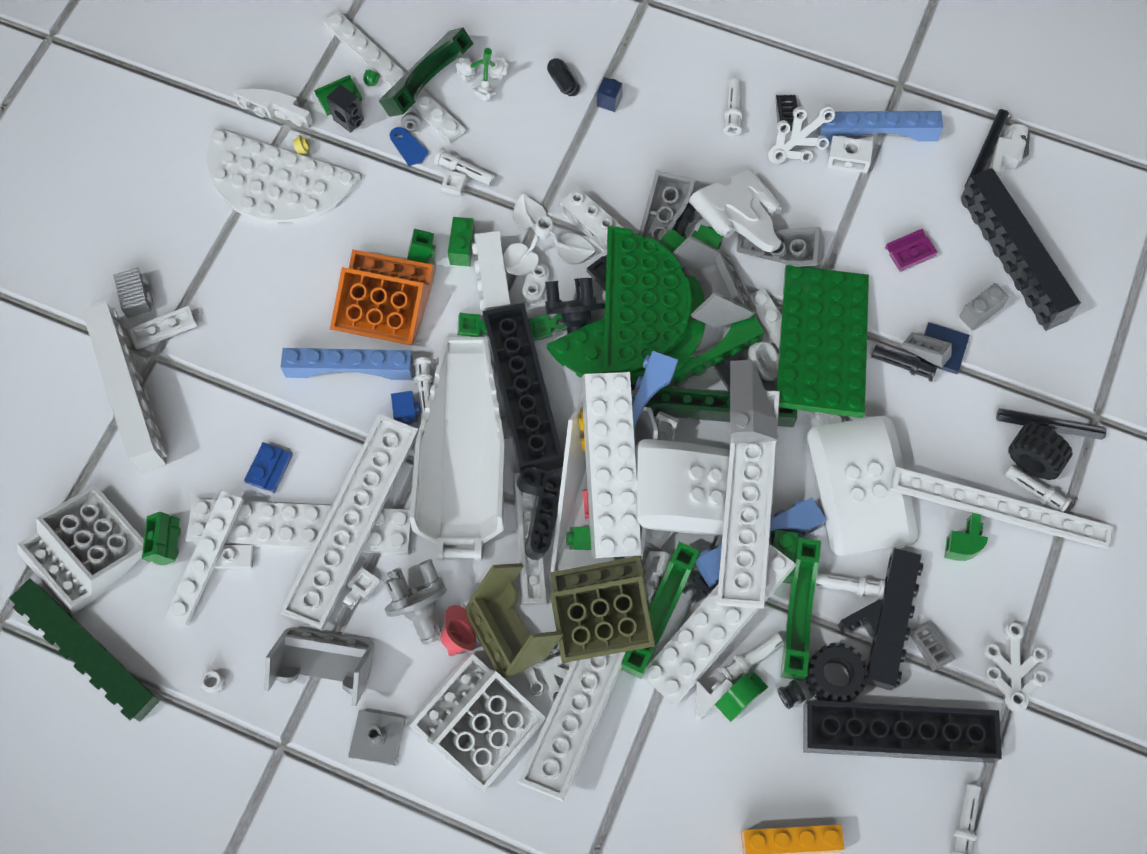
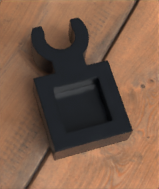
(699, 586)

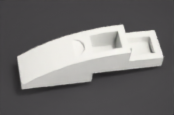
(268, 103)

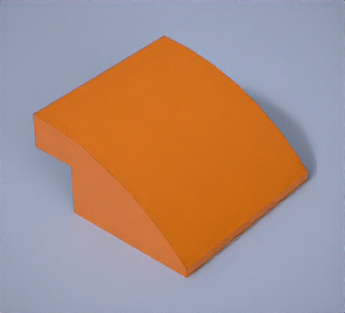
(382, 297)

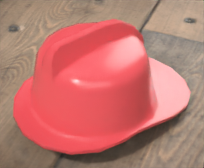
(457, 633)

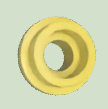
(301, 145)

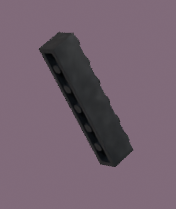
(895, 613)

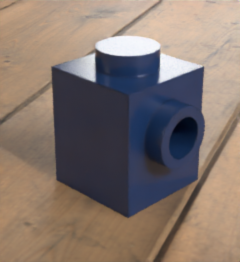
(609, 94)

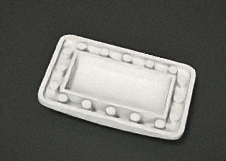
(853, 481)
(681, 486)

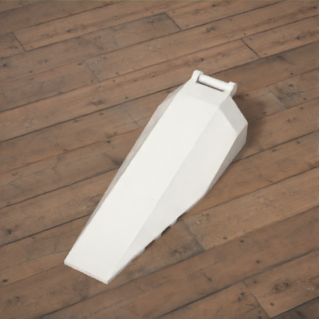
(460, 453)

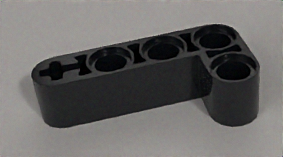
(539, 513)

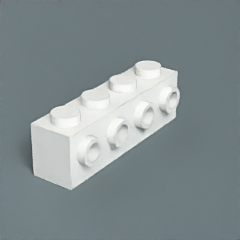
(588, 216)
(491, 269)

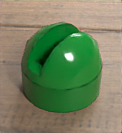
(370, 78)

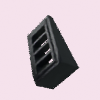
(780, 115)

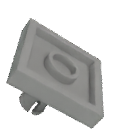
(377, 738)

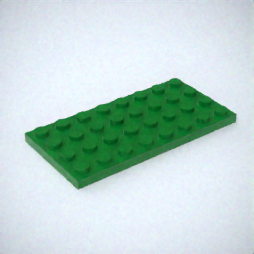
(823, 341)

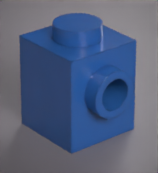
(405, 407)

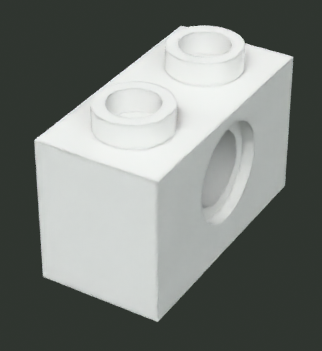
(857, 160)

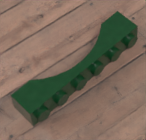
(406, 90)

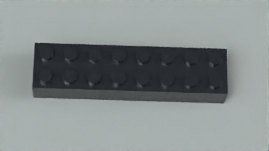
(1019, 249)
(522, 388)
(901, 731)

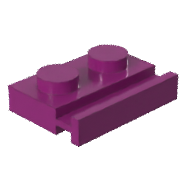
(911, 250)

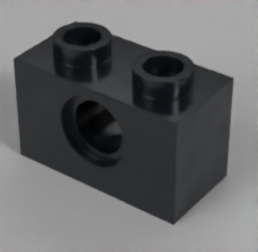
(345, 108)

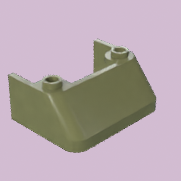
(499, 626)

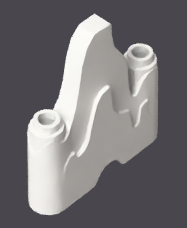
(740, 208)

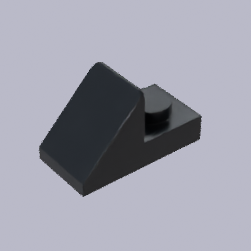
(867, 616)

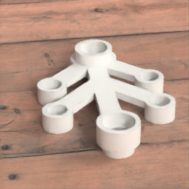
(798, 136)
(549, 669)
(1014, 670)

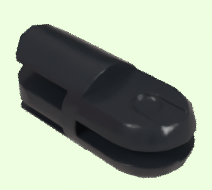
(563, 77)

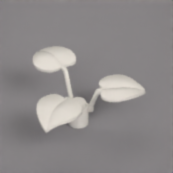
(521, 260)

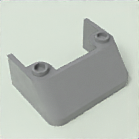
(720, 281)
(321, 656)

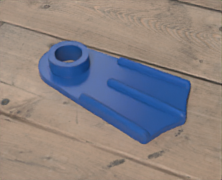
(408, 146)

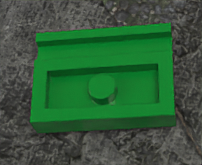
(322, 92)

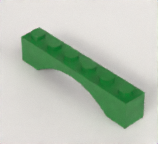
(739, 338)
(663, 605)
(797, 631)

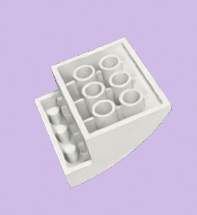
(81, 548)
(476, 721)

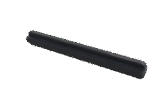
(989, 143)
(1054, 424)

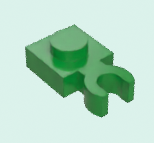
(470, 325)
(542, 326)

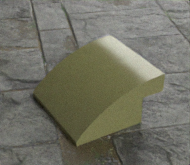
(602, 609)

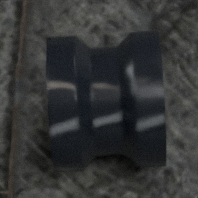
(791, 694)

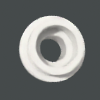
(207, 677)

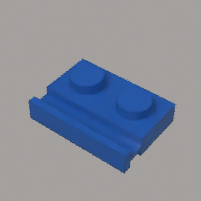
(268, 467)

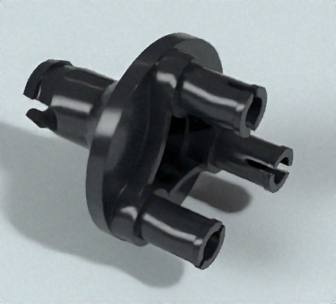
(575, 312)

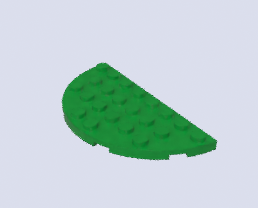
(644, 300)
(584, 348)

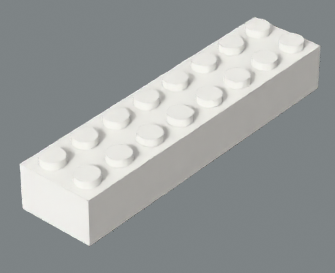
(124, 388)
(610, 465)

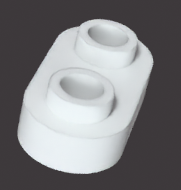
(536, 282)

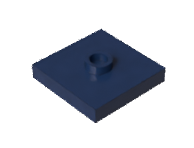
(959, 343)

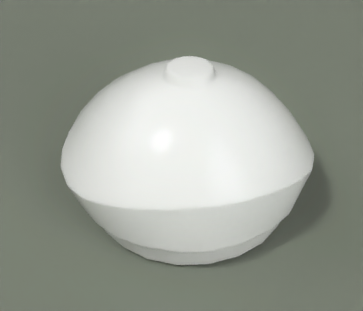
(764, 359)

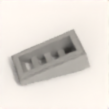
(935, 350)
(924, 649)

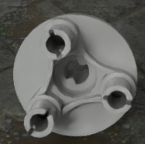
(417, 602)

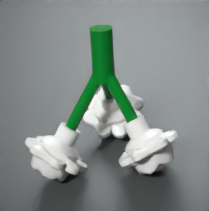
(495, 68)

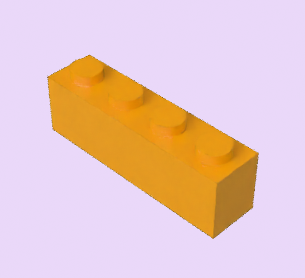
(793, 840)

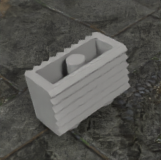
(132, 292)
(984, 306)

